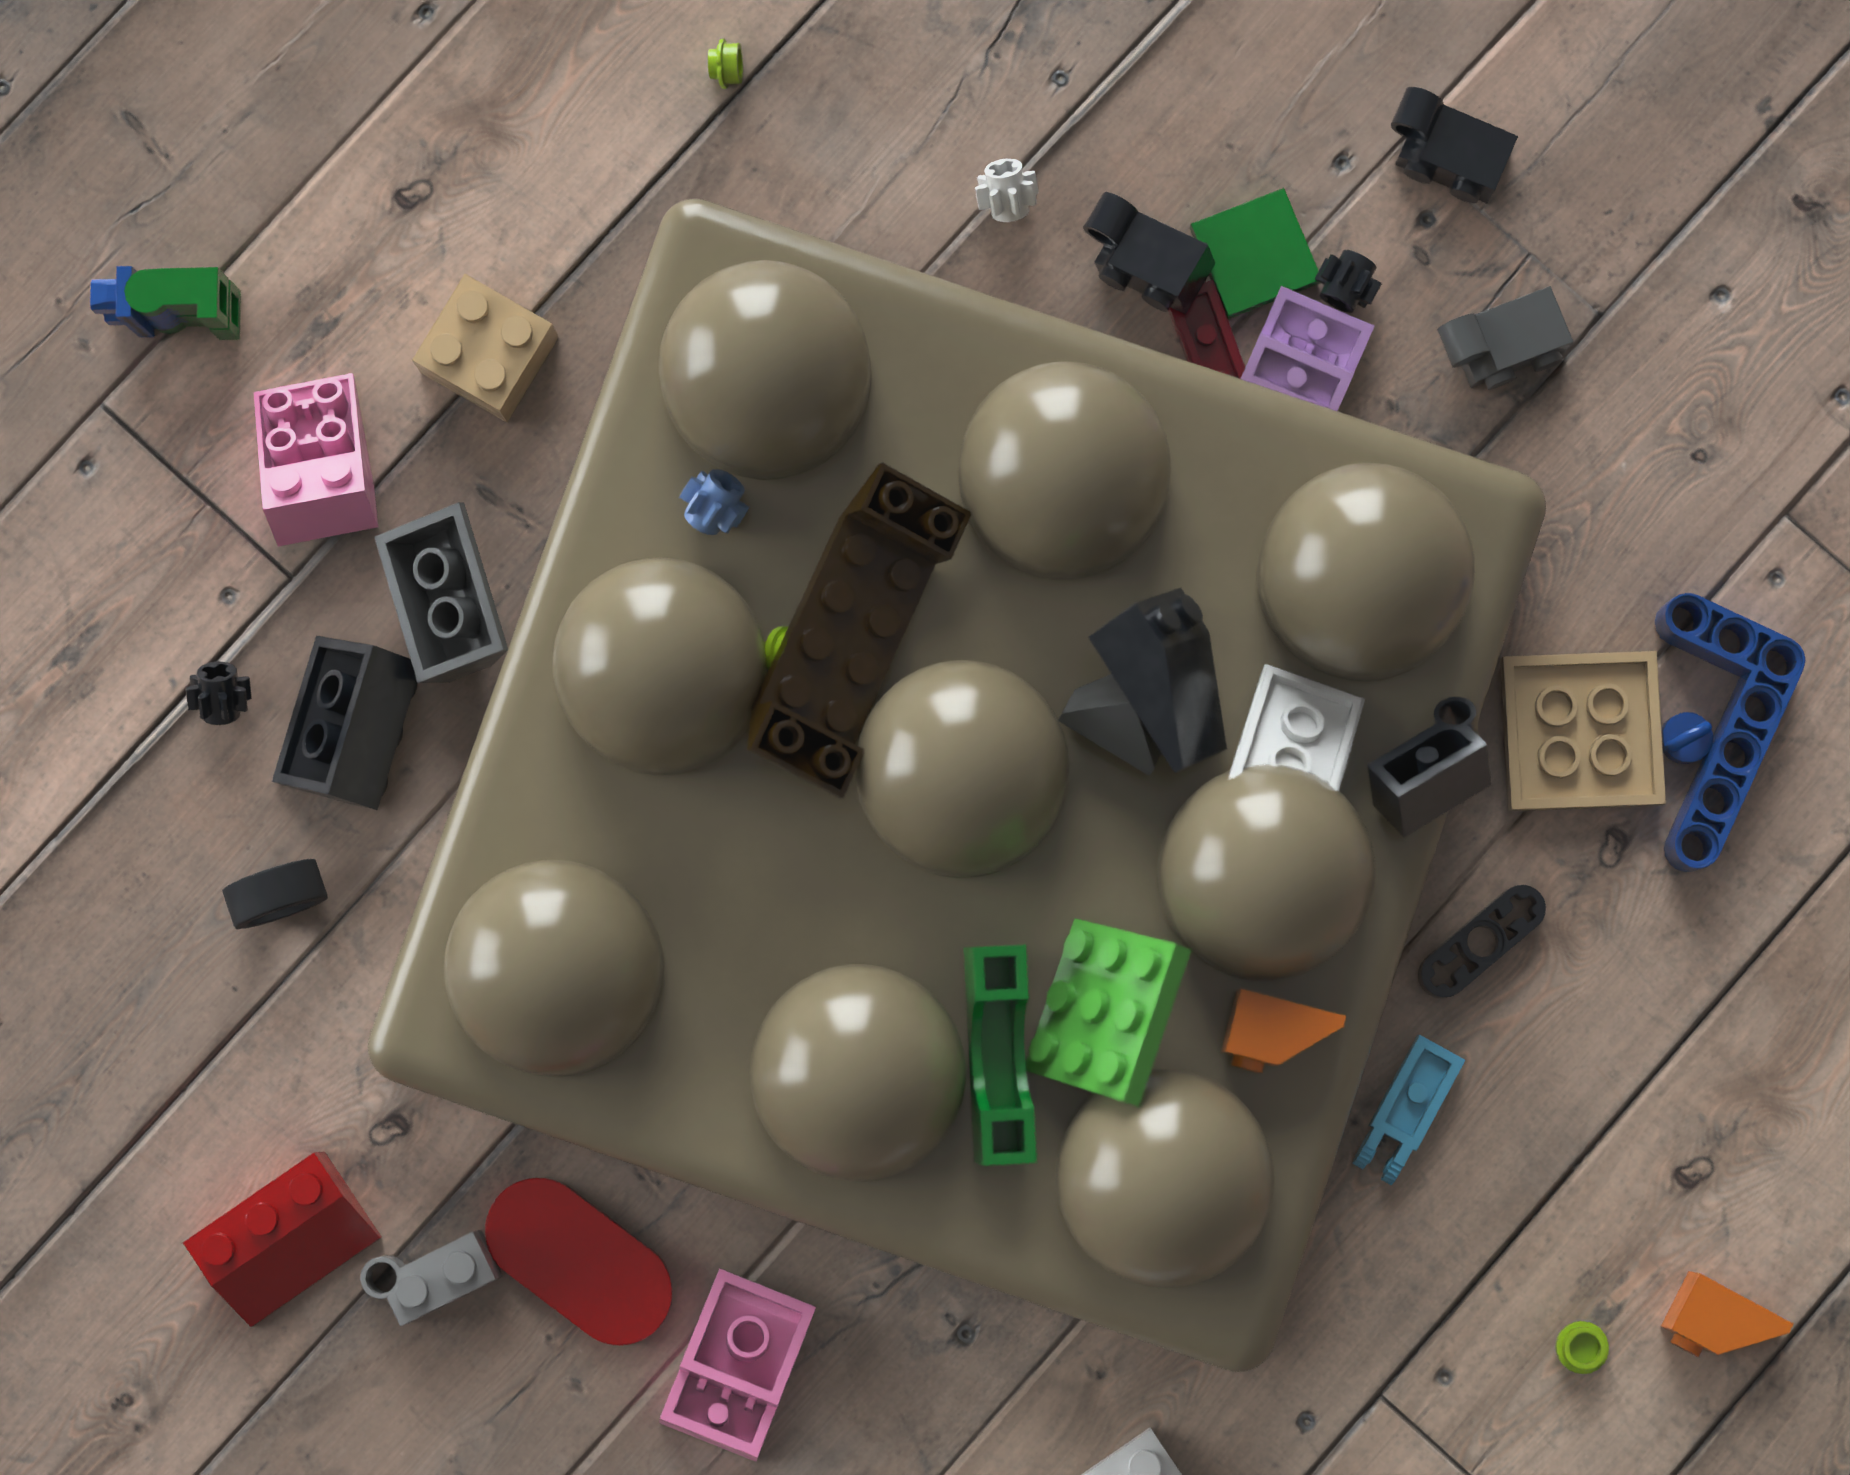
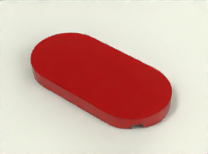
(579, 1261)

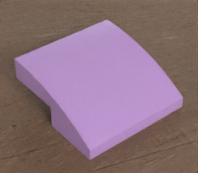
(1307, 350)

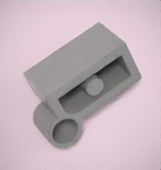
(435, 1277)

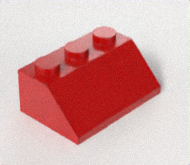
(282, 1239)

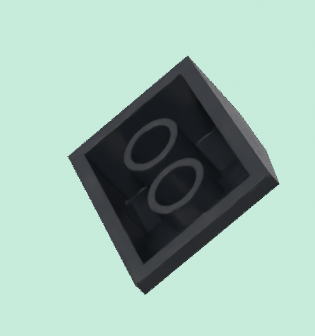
(1168, 675)

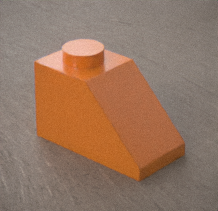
(1273, 1029)
(1718, 1319)

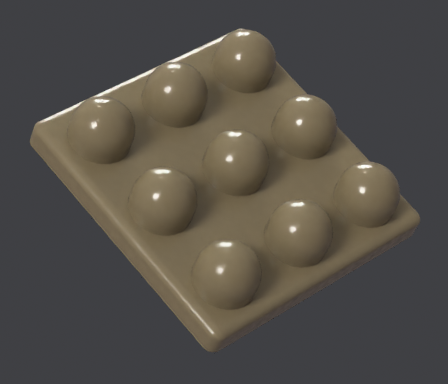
(771, 979)

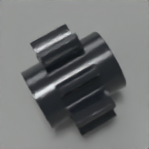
(1348, 281)
(218, 693)

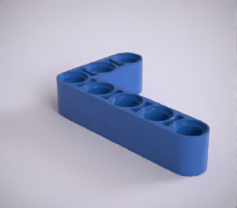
(1735, 724)

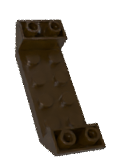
(851, 627)

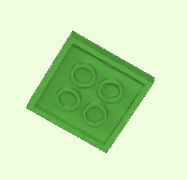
(1107, 1011)

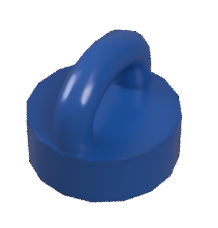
(1686, 738)

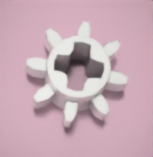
(1006, 190)

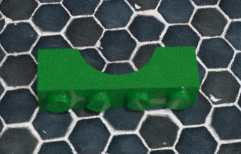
(996, 1046)

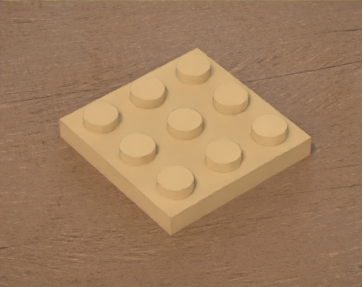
(1582, 731)

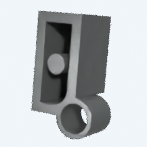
(1507, 339)

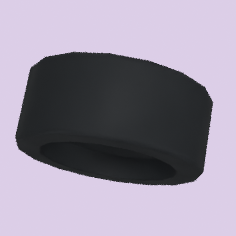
(274, 893)

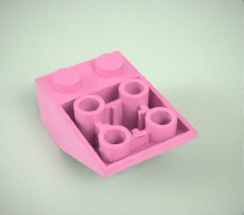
(314, 460)

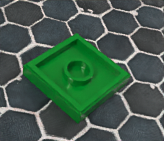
(1256, 252)

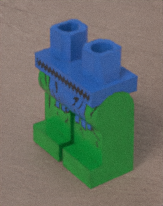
(169, 300)

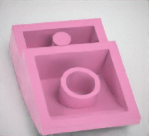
(737, 1365)

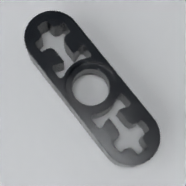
(1519, 927)

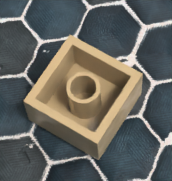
(485, 348)

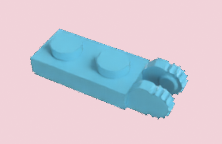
(1410, 1104)

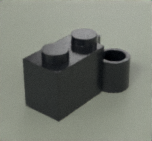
(1450, 146)
(1147, 255)
(1432, 769)

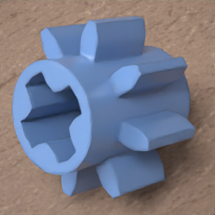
(714, 502)

